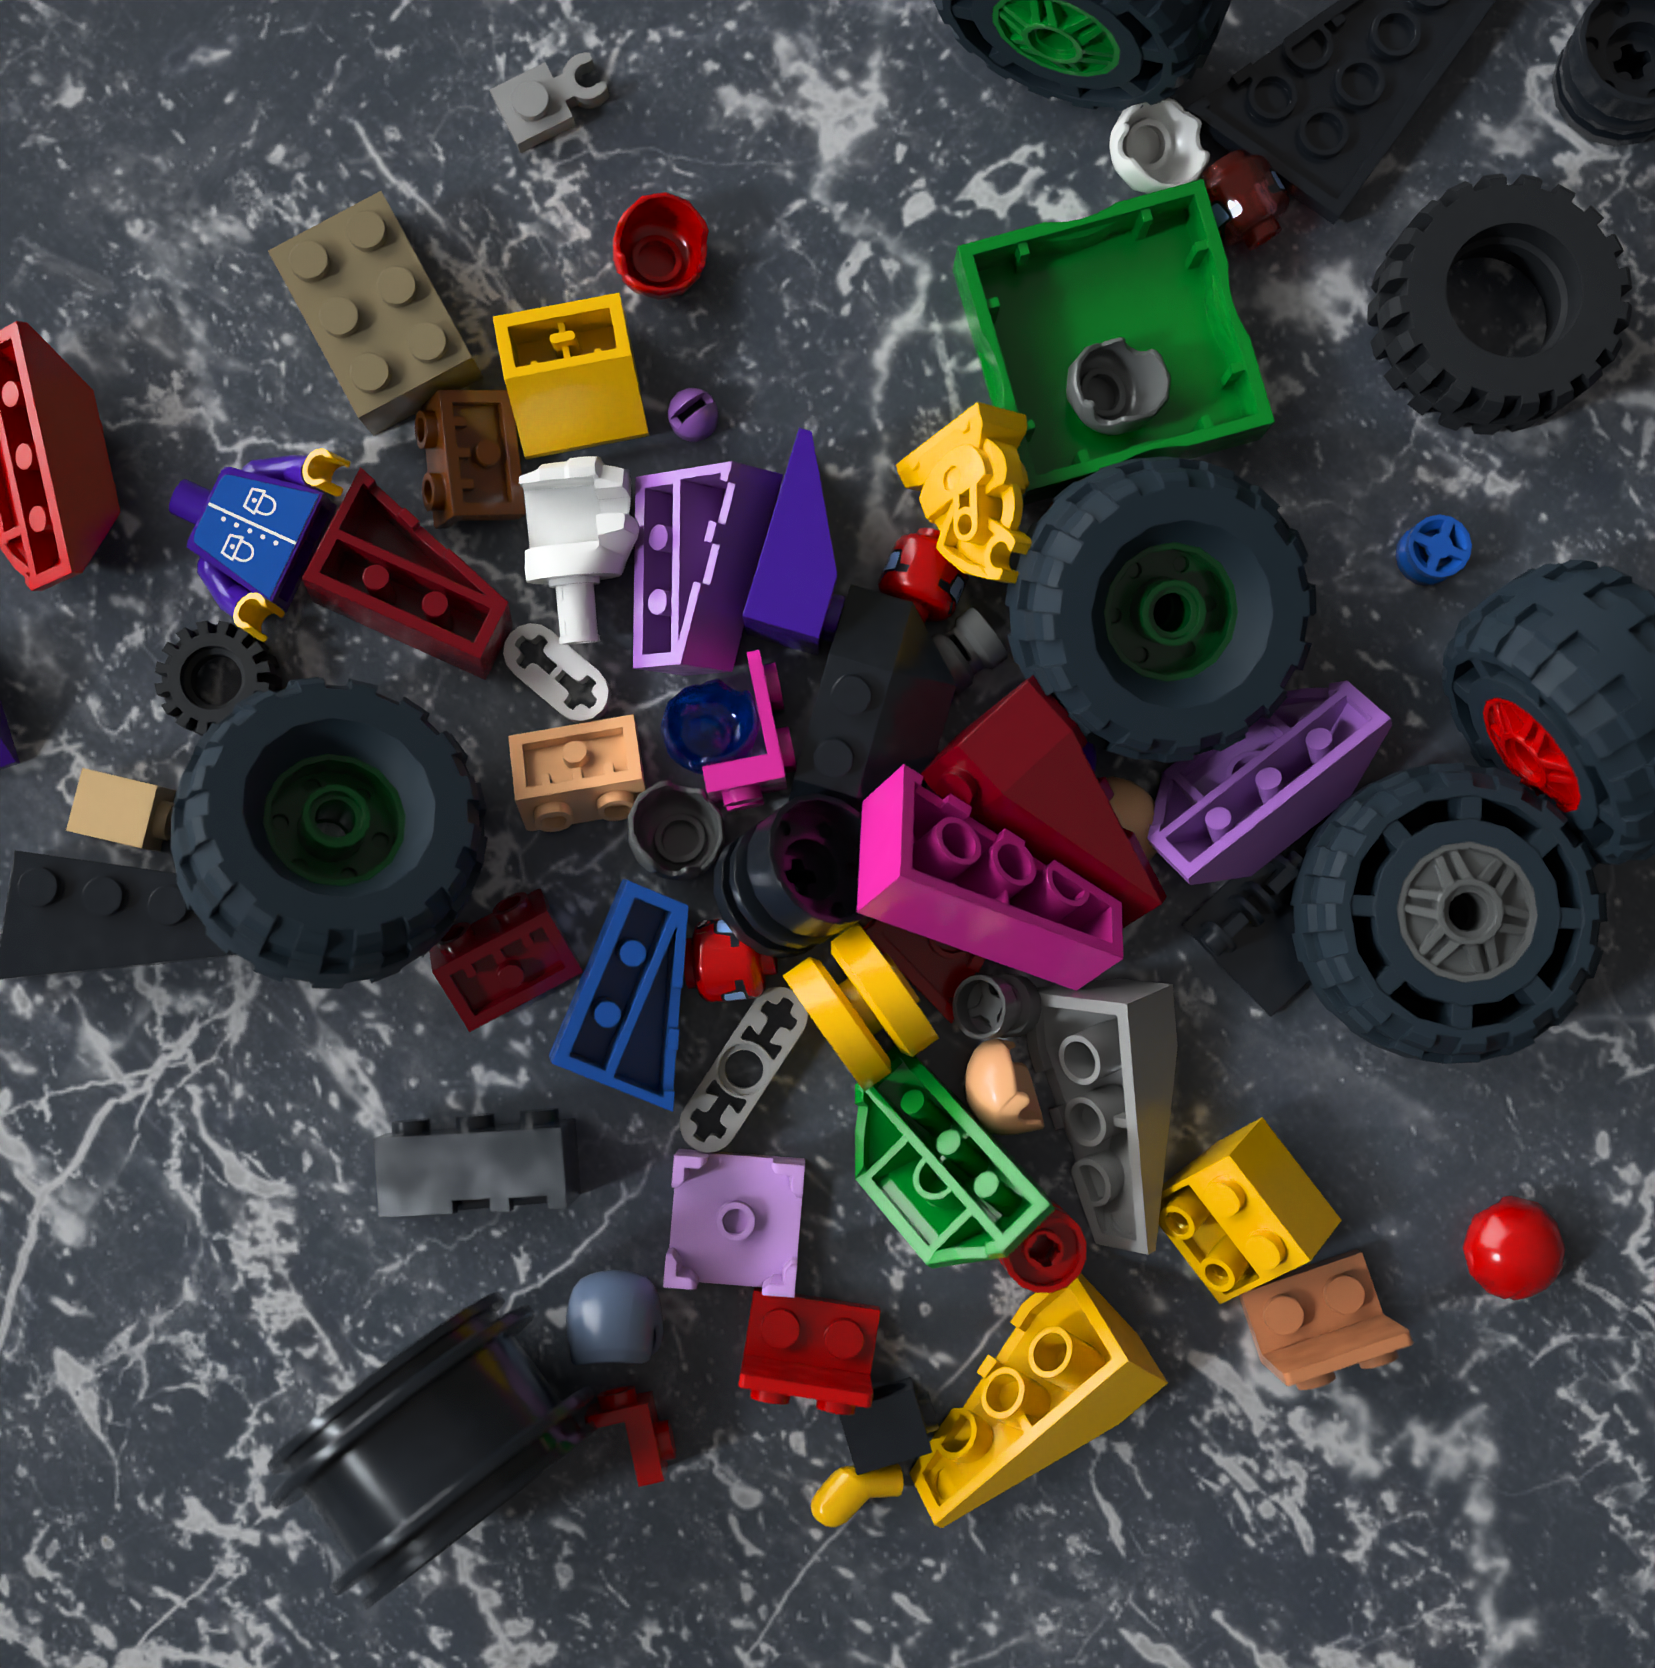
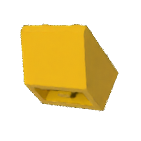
(571, 375)
(1245, 1212)

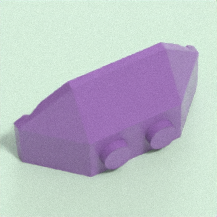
(1254, 799)

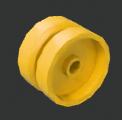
(862, 1005)

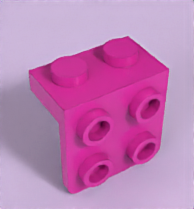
(745, 780)

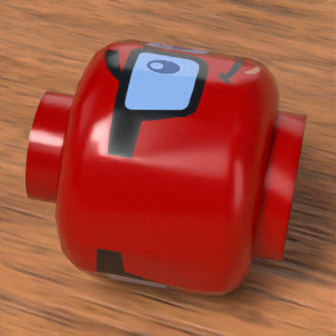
(923, 576)
(723, 965)

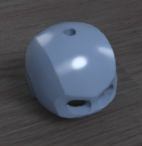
(614, 1318)

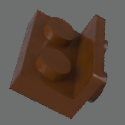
(470, 457)

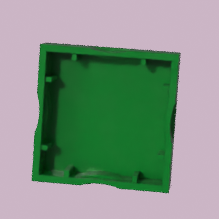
(1130, 272)

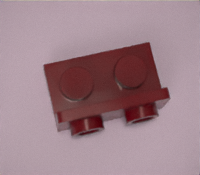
(503, 959)

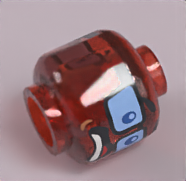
(1245, 198)

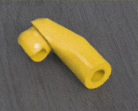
(847, 1492)

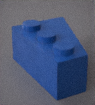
(628, 999)

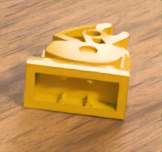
(974, 489)

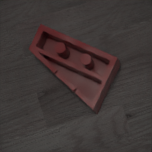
(404, 583)

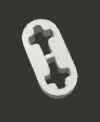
(567, 662)

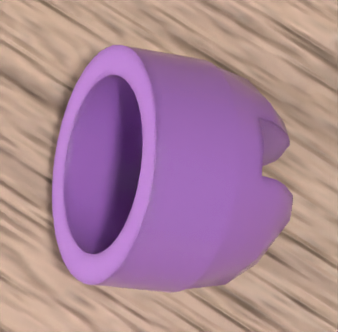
(700, 423)

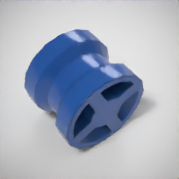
(1445, 543)

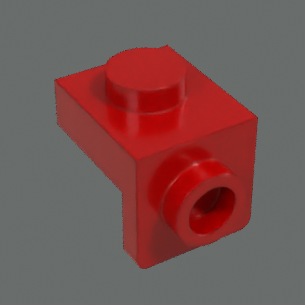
(648, 1438)

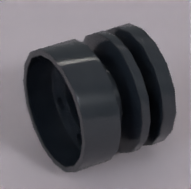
(1587, 89)
(792, 877)

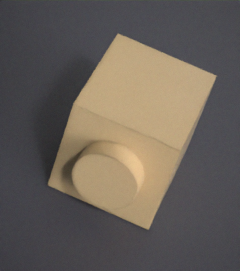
(121, 810)

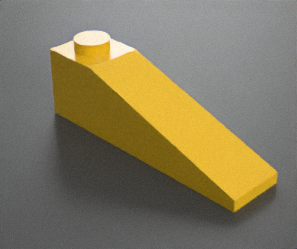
(1050, 1389)

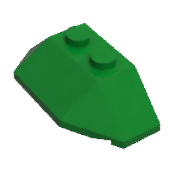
(940, 1170)

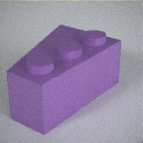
(697, 563)

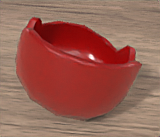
(660, 246)
(1514, 1248)

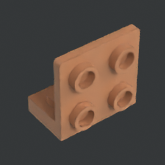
(1321, 1322)

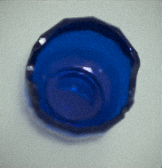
(709, 725)

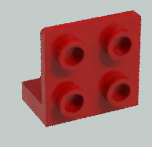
(810, 1351)

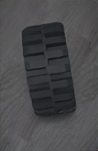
(1547, 242)

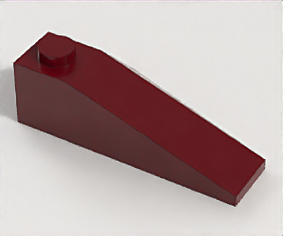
(1029, 775)

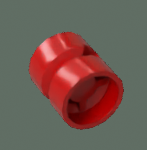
(1049, 1255)

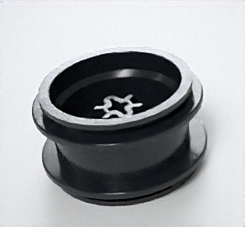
(429, 1445)

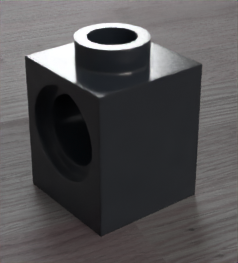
(892, 1428)

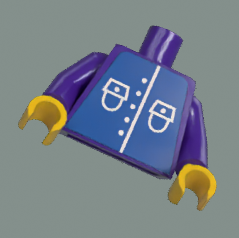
(259, 531)

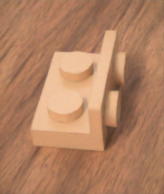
(577, 773)

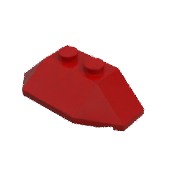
(53, 463)

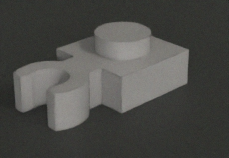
(540, 106)

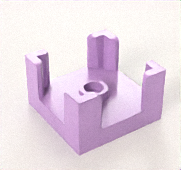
(735, 1221)

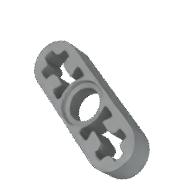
(731, 1117)

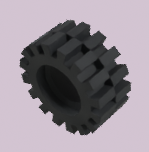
(192, 653)

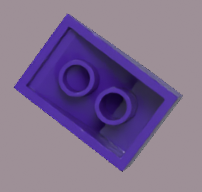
(796, 575)

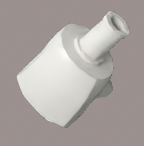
(577, 536)

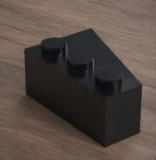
(477, 1164)

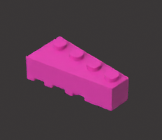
(979, 890)

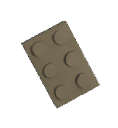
(374, 313)

